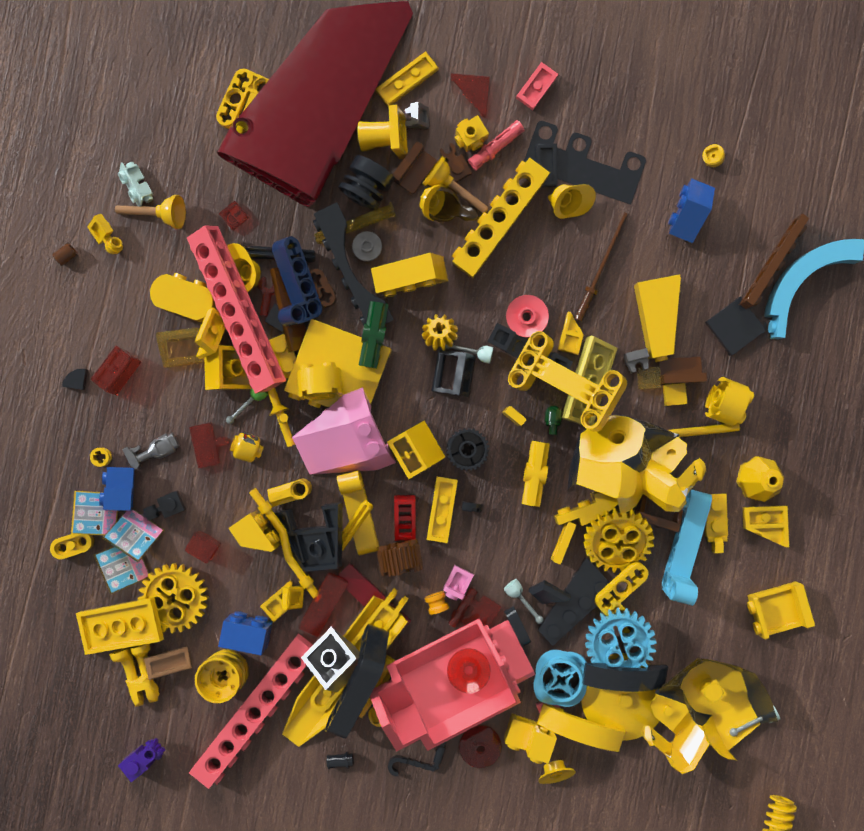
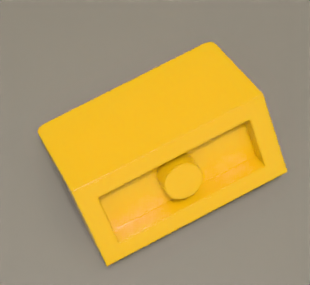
(210, 333)

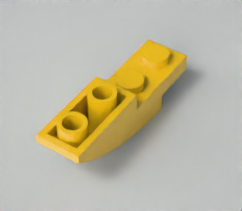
(587, 510)

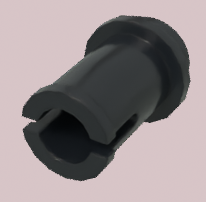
(340, 760)

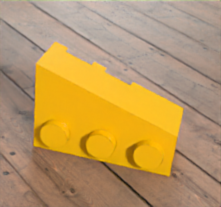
(409, 274)

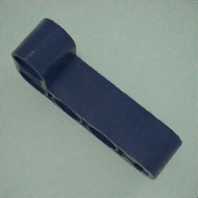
(297, 282)

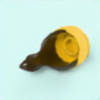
(443, 205)

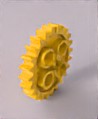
(618, 540)
(182, 580)

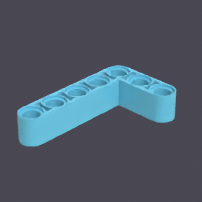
(677, 574)

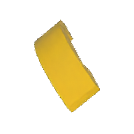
(580, 729)

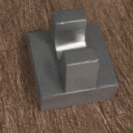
(419, 116)
(636, 357)

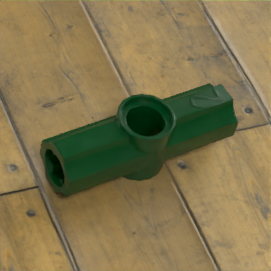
(373, 334)

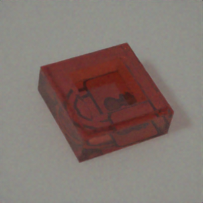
(233, 215)

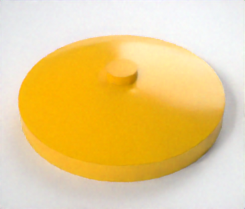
(620, 708)

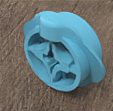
(544, 691)

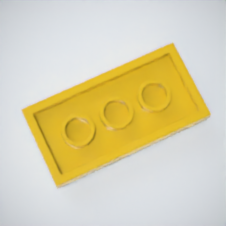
(120, 626)

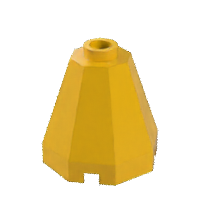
(760, 479)

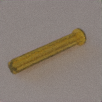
(363, 221)

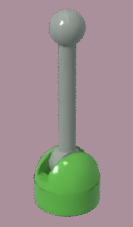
(259, 396)

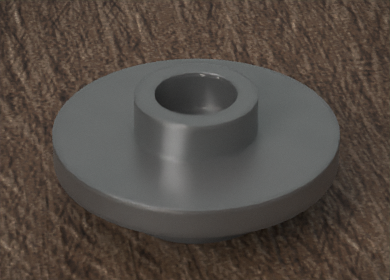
(367, 246)

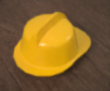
(572, 200)
(247, 268)

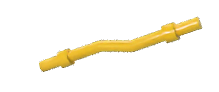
(265, 508)

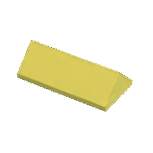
(593, 364)

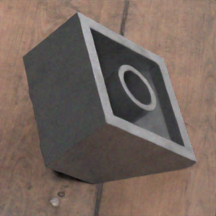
(332, 660)

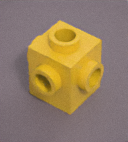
(471, 134)

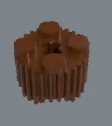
(399, 558)

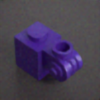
(141, 759)

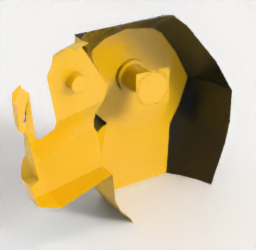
(634, 460)
(703, 707)

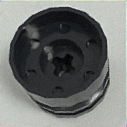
(368, 179)

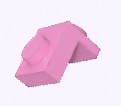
(457, 583)

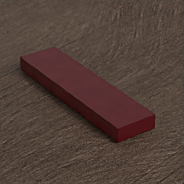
(363, 589)

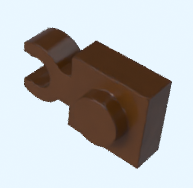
(458, 165)

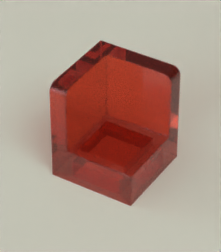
(202, 546)

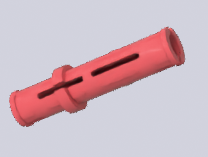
(492, 148)

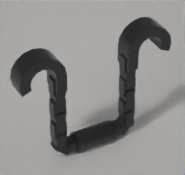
(437, 760)

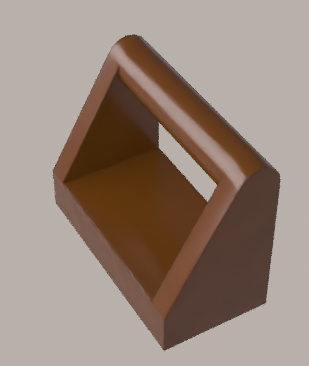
(658, 521)

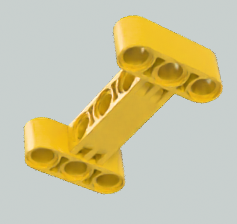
(567, 381)

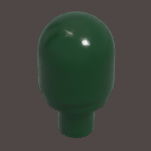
(553, 418)

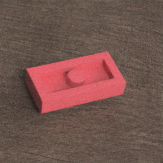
(537, 86)

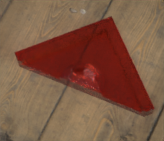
(474, 89)

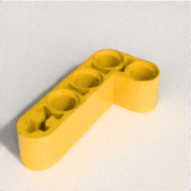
(354, 494)

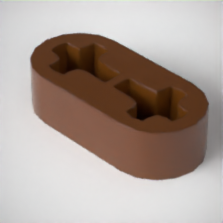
(326, 286)

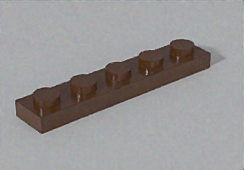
(774, 262)

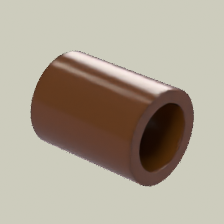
(64, 254)

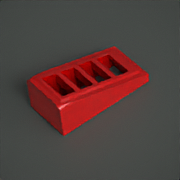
(405, 499)

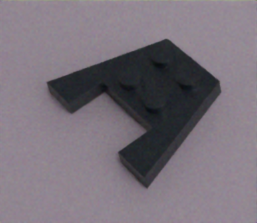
(316, 546)

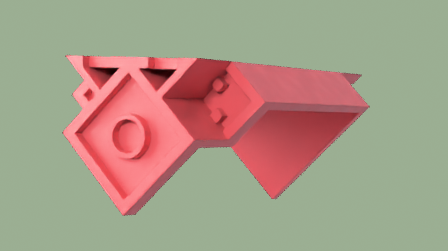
(425, 704)

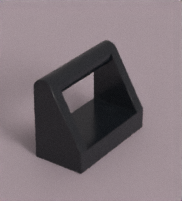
(463, 373)

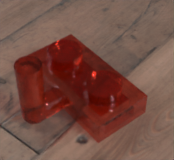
(206, 445)

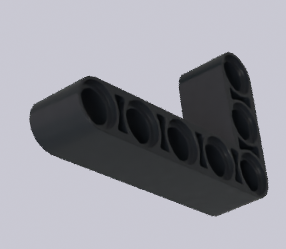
(361, 683)

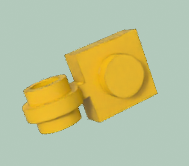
(101, 232)

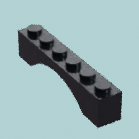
(334, 226)

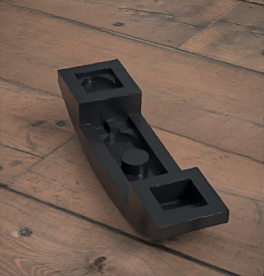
(513, 345)
(624, 678)

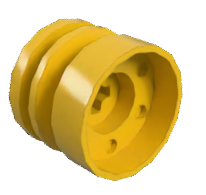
(213, 684)

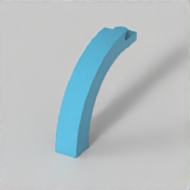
(780, 298)

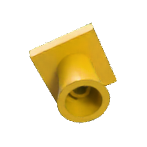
(388, 133)

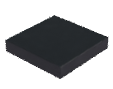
(735, 326)

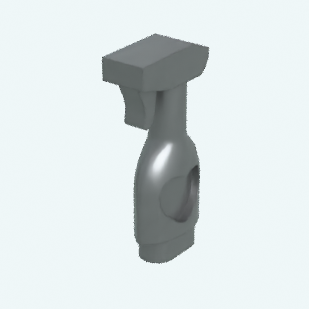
(158, 449)

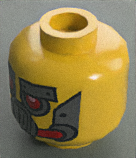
(246, 447)

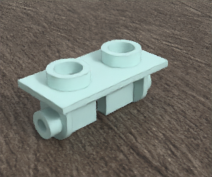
(130, 176)

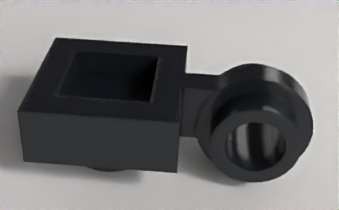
(168, 504)

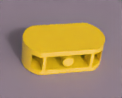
(182, 296)

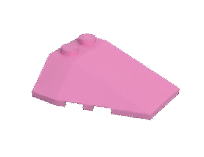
(344, 438)

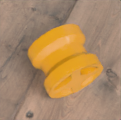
(436, 602)

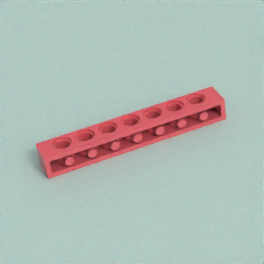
(236, 309)
(204, 769)

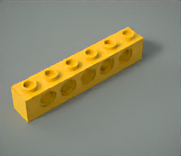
(526, 170)

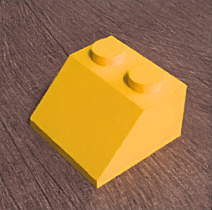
(225, 370)

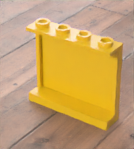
(330, 344)

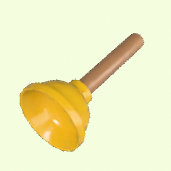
(440, 175)
(171, 211)

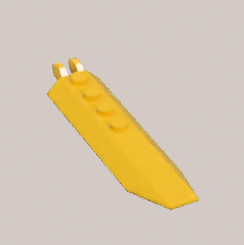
(314, 702)

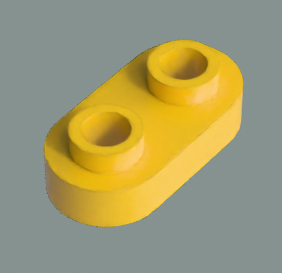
(73, 545)

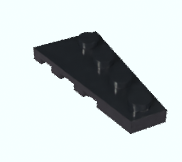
(565, 615)

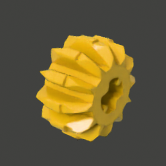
(439, 324)

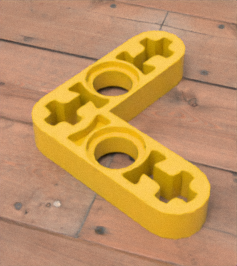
(248, 87)
(615, 603)

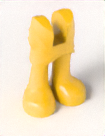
(135, 683)

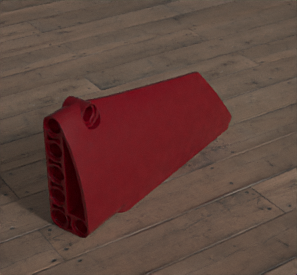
(316, 99)

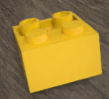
(416, 449)
(255, 533)

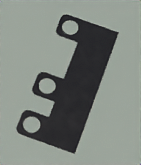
(577, 169)

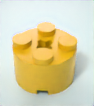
(319, 381)
(728, 402)

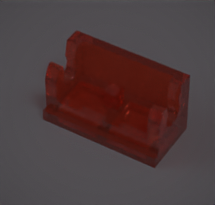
(115, 370)

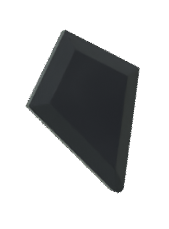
(548, 593)

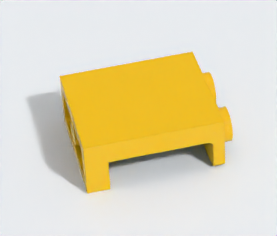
(780, 609)

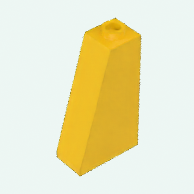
(658, 314)

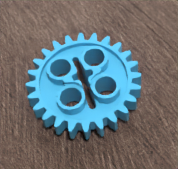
(639, 636)

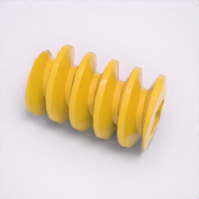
(781, 815)

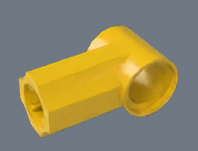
(287, 492)

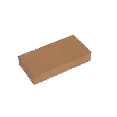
(167, 663)

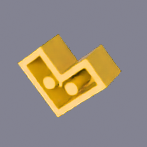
(529, 736)

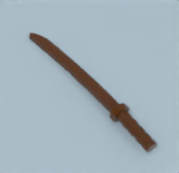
(590, 291)

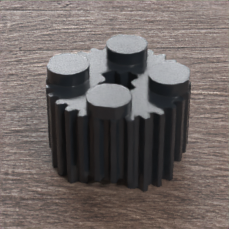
(477, 455)

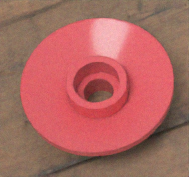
(534, 307)

